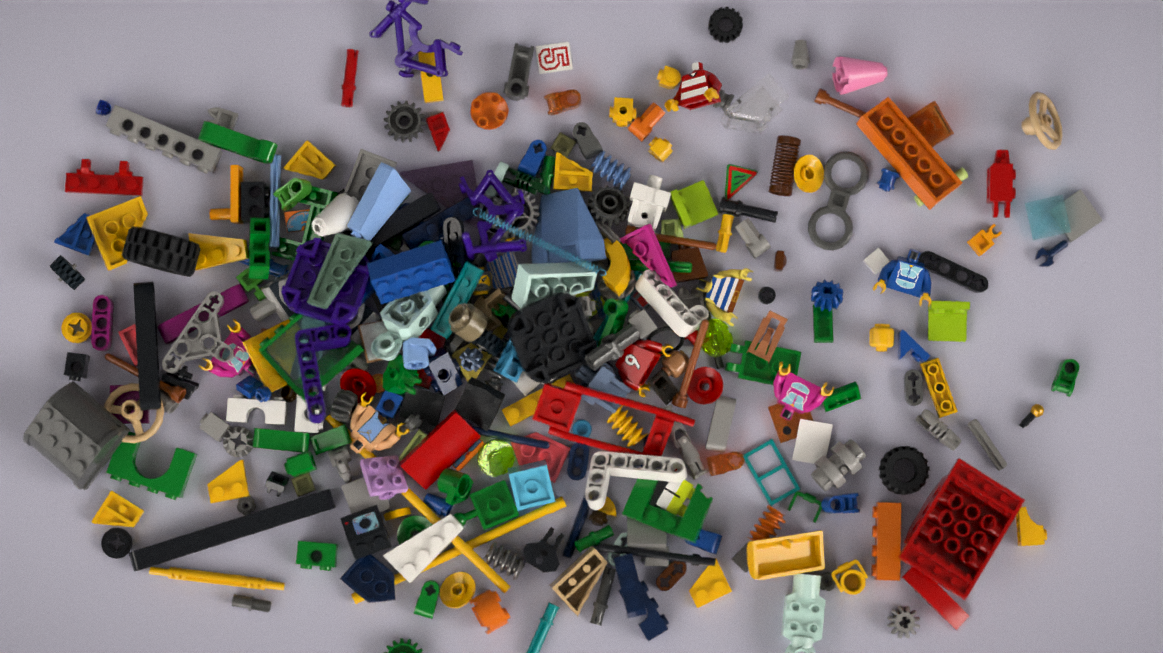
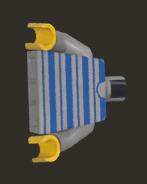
(503, 270)

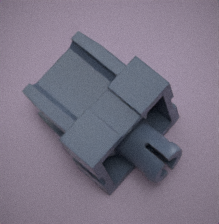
(603, 380)

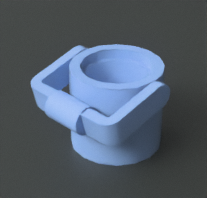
(417, 352)

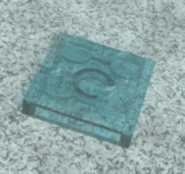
(1047, 217)

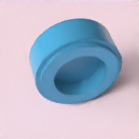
(582, 428)

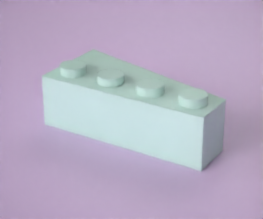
(543, 279)

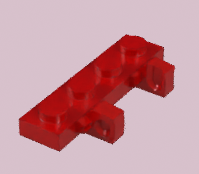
(88, 182)

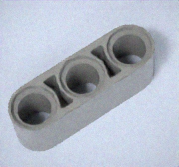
(720, 424)

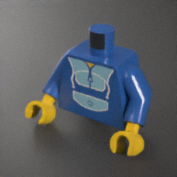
(906, 276)

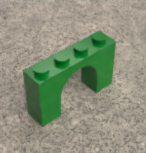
(172, 482)

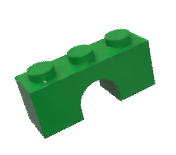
(259, 248)

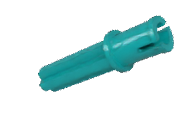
(543, 628)

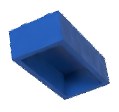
(411, 272)

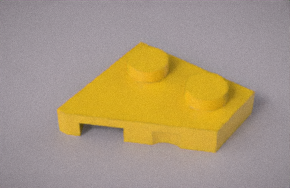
(571, 175)
(230, 484)
(709, 586)

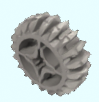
(529, 219)

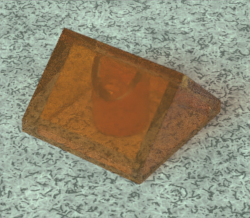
(931, 124)

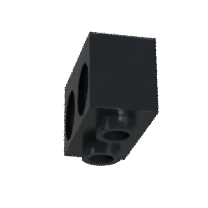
(249, 202)

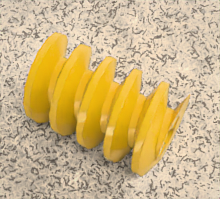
(626, 427)

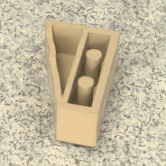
(579, 579)

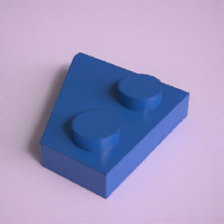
(78, 236)

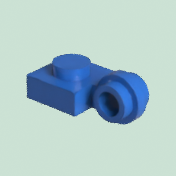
(252, 387)

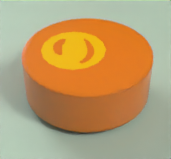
(379, 382)

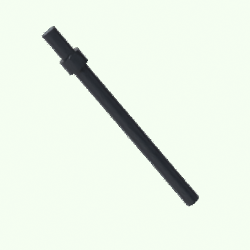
(694, 559)

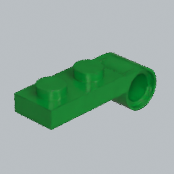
(616, 317)

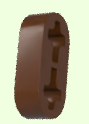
(674, 579)

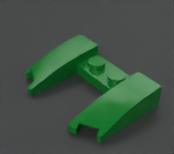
(318, 199)
(684, 527)

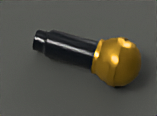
(1036, 411)

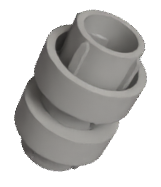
(832, 470)

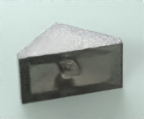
(663, 387)

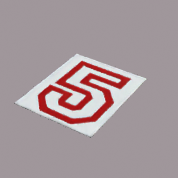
(554, 57)

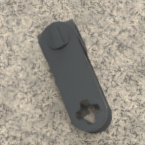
(519, 72)

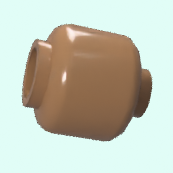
(675, 364)

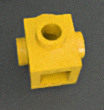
(625, 105)

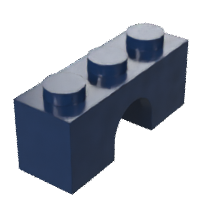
(630, 586)
(654, 623)

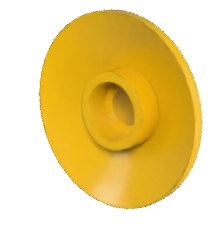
(808, 173)
(453, 585)

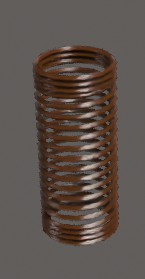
(781, 189)

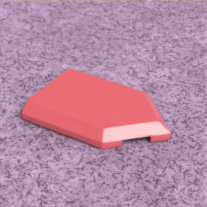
(554, 455)

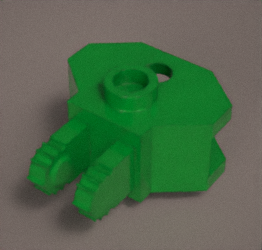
(399, 378)

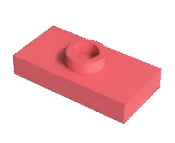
(128, 337)

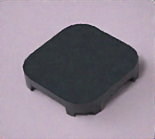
(551, 336)

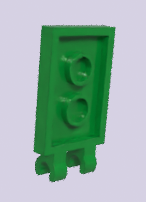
(759, 370)

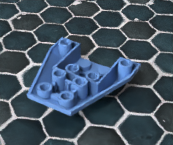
(570, 226)

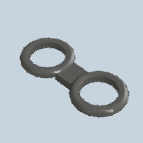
(838, 200)

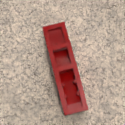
(936, 597)

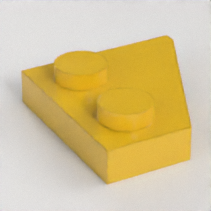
(310, 162)
(118, 512)

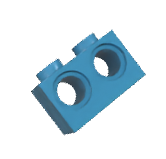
(508, 363)

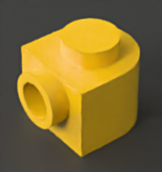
(669, 77)
(660, 149)

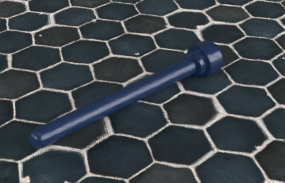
(512, 438)

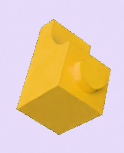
(1027, 531)

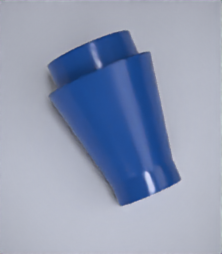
(437, 504)

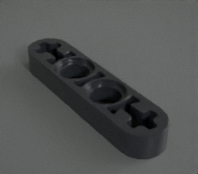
(952, 274)

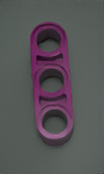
(97, 315)

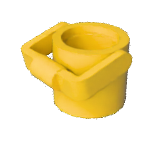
(850, 580)

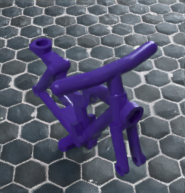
(404, 58)
(512, 209)

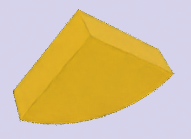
(609, 507)
(397, 513)

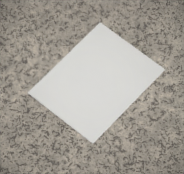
(812, 441)

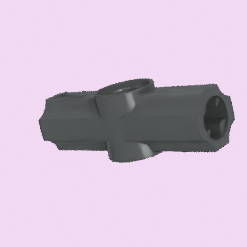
(612, 347)

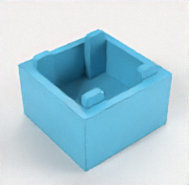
(531, 485)

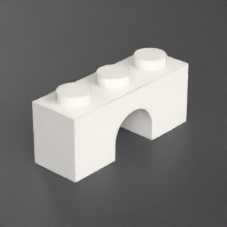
(274, 409)

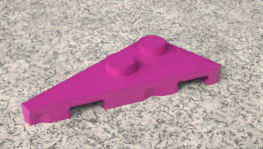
(647, 248)

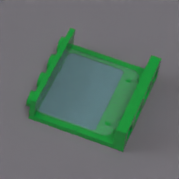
(282, 354)

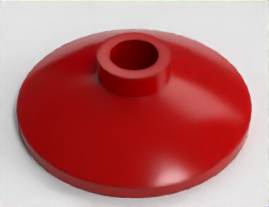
(701, 377)
(350, 381)

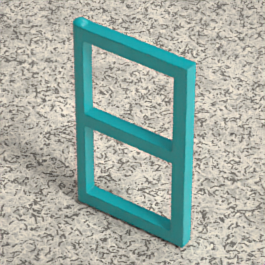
(783, 465)

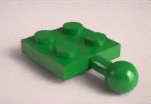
(491, 505)

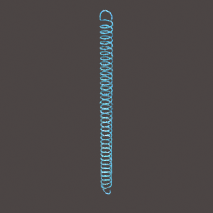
(533, 237)

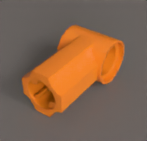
(643, 125)

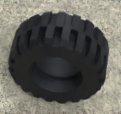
(161, 251)

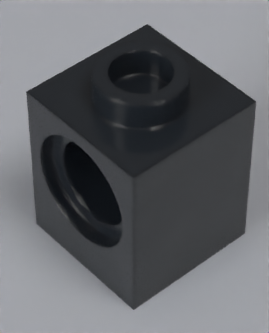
(71, 359)

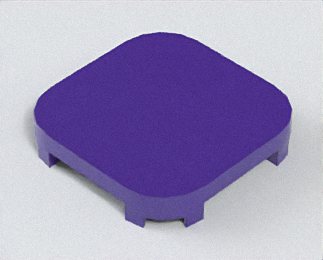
(304, 275)

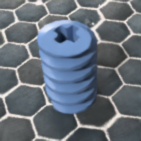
(611, 170)

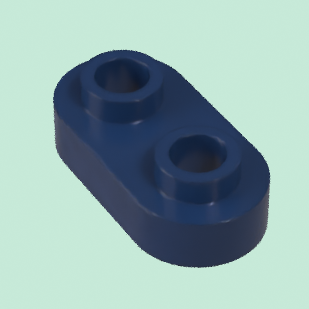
(578, 461)

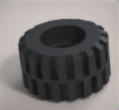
(920, 467)

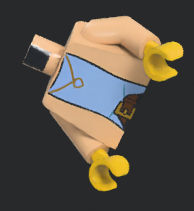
(372, 429)

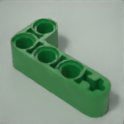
(238, 143)

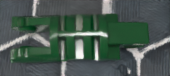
(526, 182)

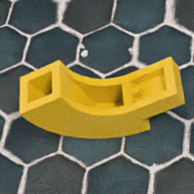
(619, 270)

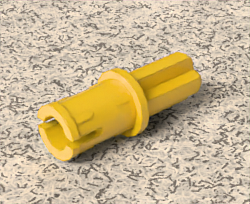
(724, 233)

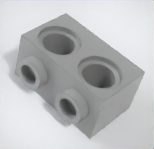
(642, 323)

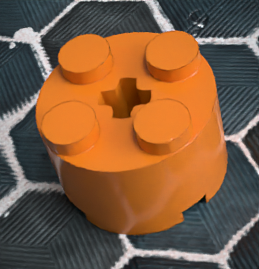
(489, 611)

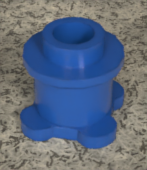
(887, 180)

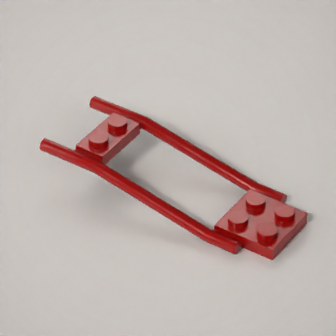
(559, 405)

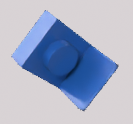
(907, 343)

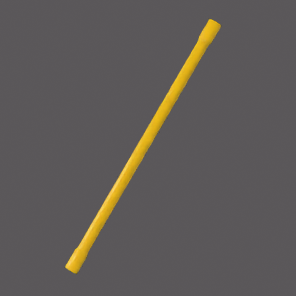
(486, 537)

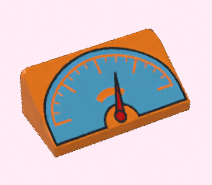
(296, 220)
(468, 455)

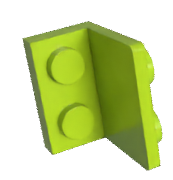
(693, 204)
(948, 321)

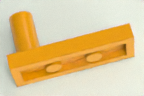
(234, 212)

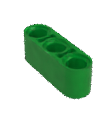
(281, 440)

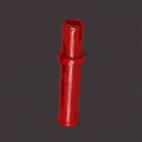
(349, 78)

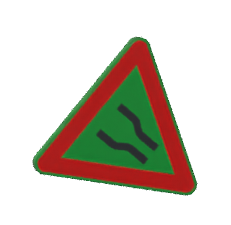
(737, 178)

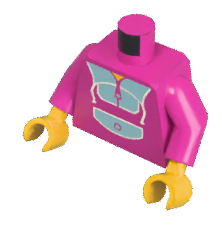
(241, 360)
(797, 393)

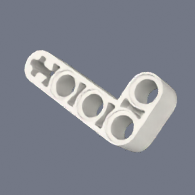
(669, 306)

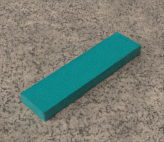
(458, 295)

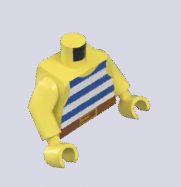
(723, 292)

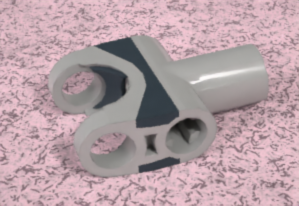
(273, 302)

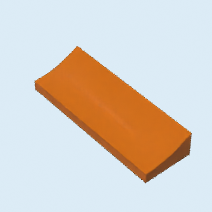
(908, 153)

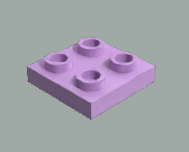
(383, 476)

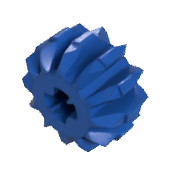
(827, 295)

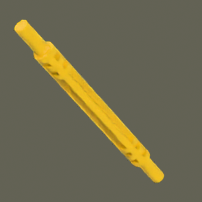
(217, 578)

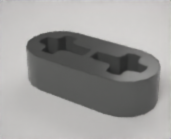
(918, 386)

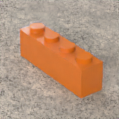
(887, 541)

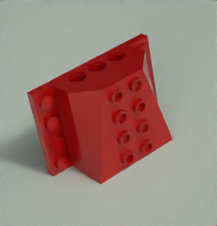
(960, 528)

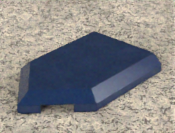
(370, 580)

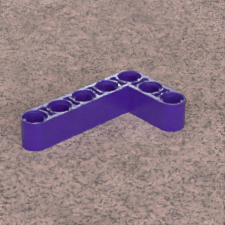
(311, 367)

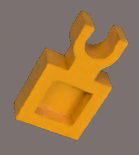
(982, 240)

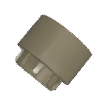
(468, 321)

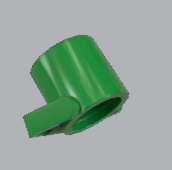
(455, 485)

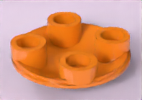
(489, 110)

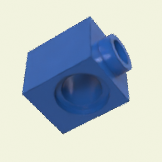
(397, 403)

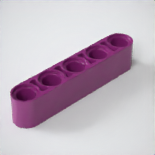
(233, 299)

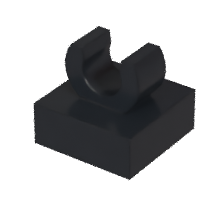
(276, 482)

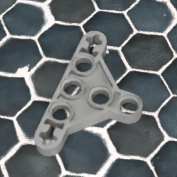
(195, 345)

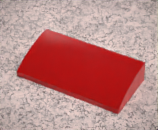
(439, 449)

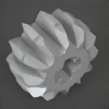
(898, 617)

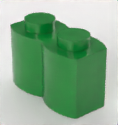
(300, 464)

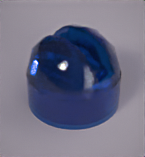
(103, 108)

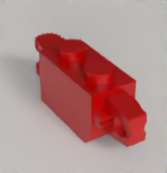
(1000, 183)

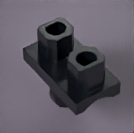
(182, 381)

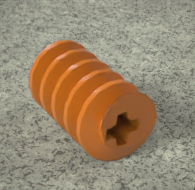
(767, 525)

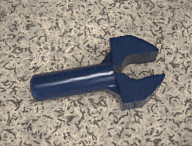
(1050, 253)

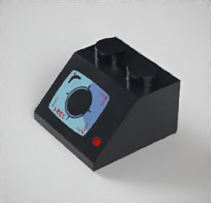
(366, 532)

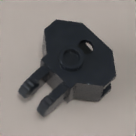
(545, 551)

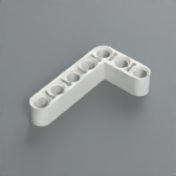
(628, 470)

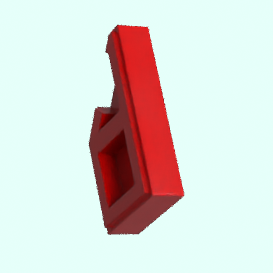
(438, 128)

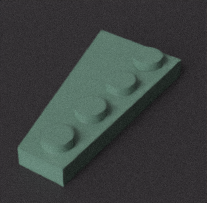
(338, 265)

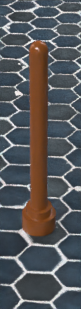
(823, 97)
(677, 240)
(176, 393)
(680, 399)

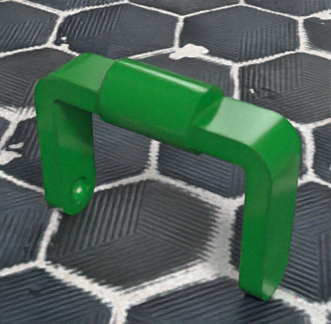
(808, 497)

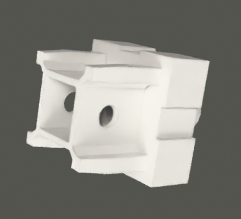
(648, 201)

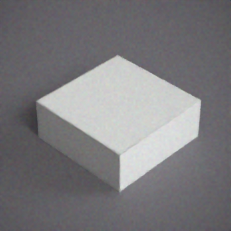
(876, 261)

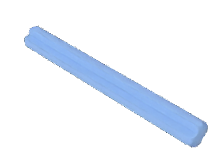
(274, 212)

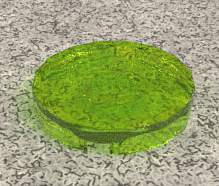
(717, 338)
(495, 457)

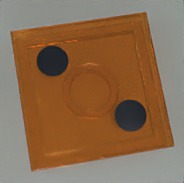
(786, 429)

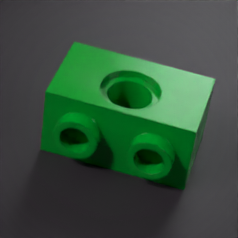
(328, 551)

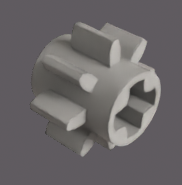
(588, 305)

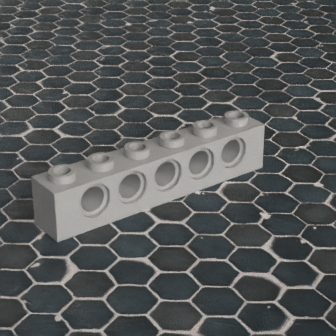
(120, 116)

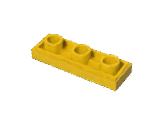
(431, 85)
(941, 399)

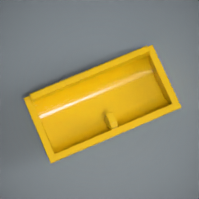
(786, 555)

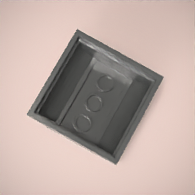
(75, 434)

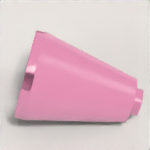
(856, 74)

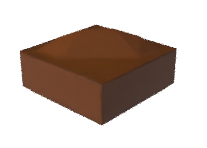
(780, 261)

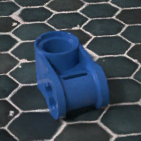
(531, 161)
(843, 504)
(707, 541)

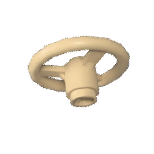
(1041, 122)
(134, 417)

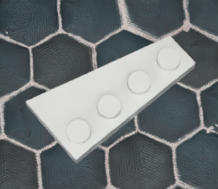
(419, 551)

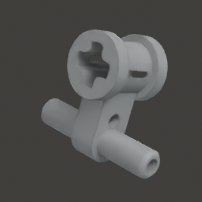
(340, 459)

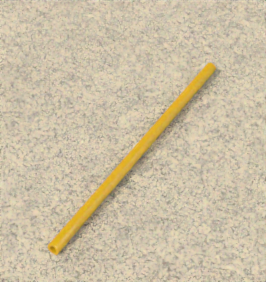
(433, 518)

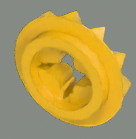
(74, 319)

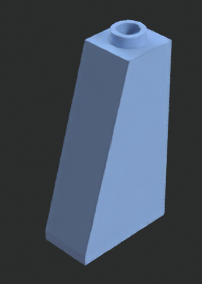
(378, 203)

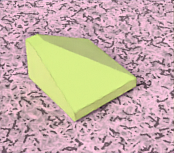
(671, 227)

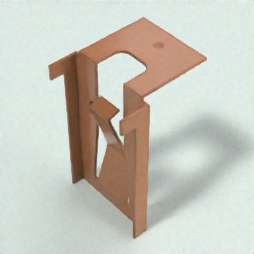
(762, 347)

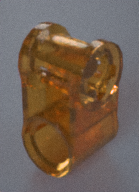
(561, 101)
(721, 463)

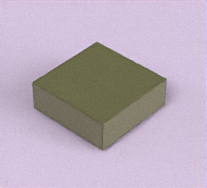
(563, 144)
(303, 484)

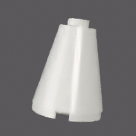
(335, 215)

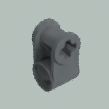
(587, 144)

